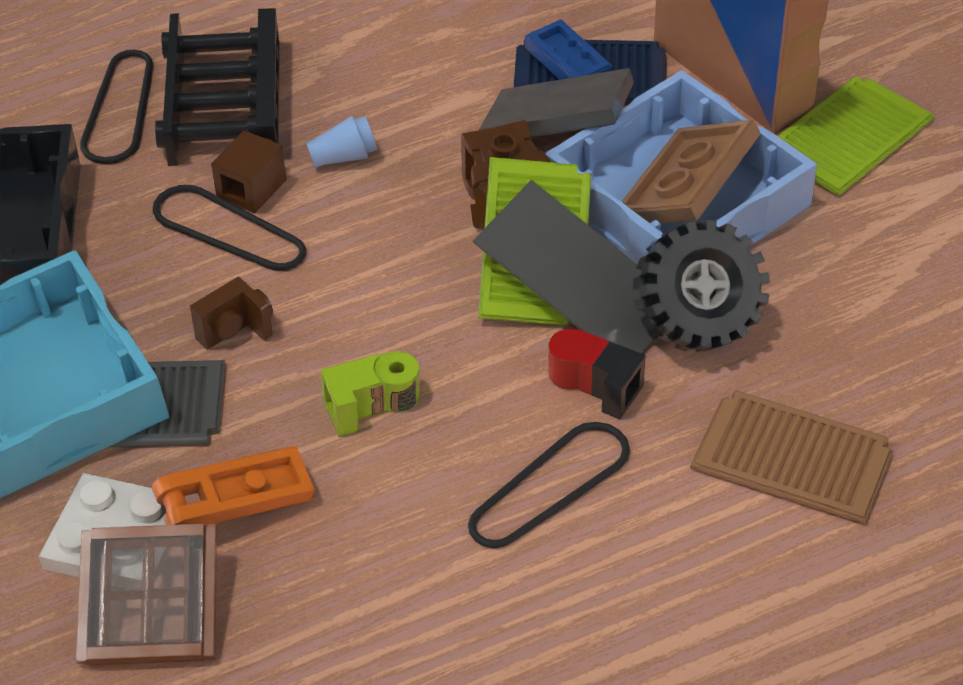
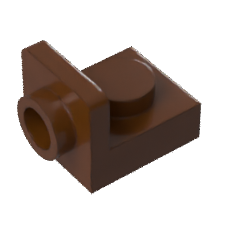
(228, 311)

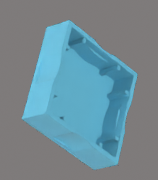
(66, 374)

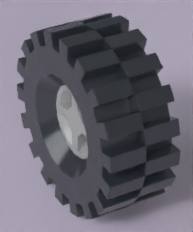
(724, 278)

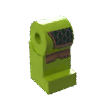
(369, 388)

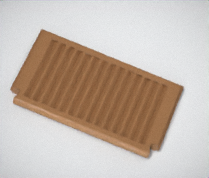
(794, 455)

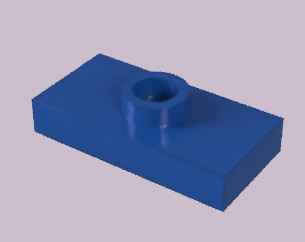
(565, 51)

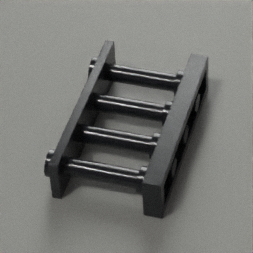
(260, 98)

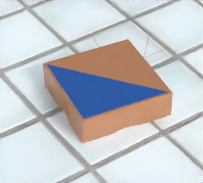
(749, 51)

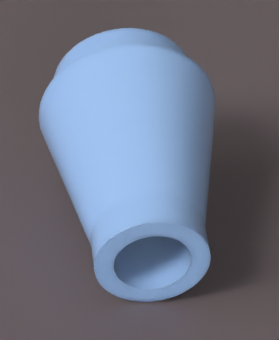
(343, 143)

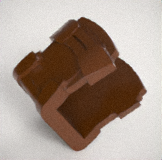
(477, 147)

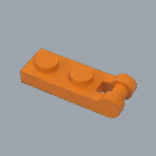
(235, 488)

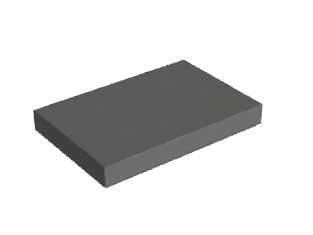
(563, 103)

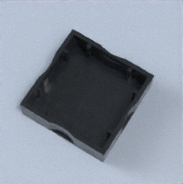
(36, 196)

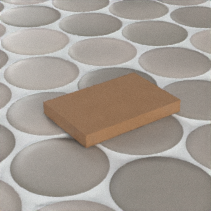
(690, 171)

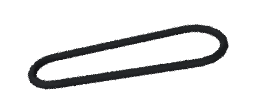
(140, 114)
(222, 245)
(560, 504)

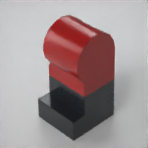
(596, 368)

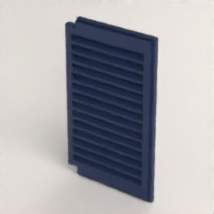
(642, 57)

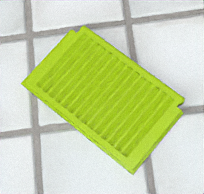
(854, 131)
(501, 293)

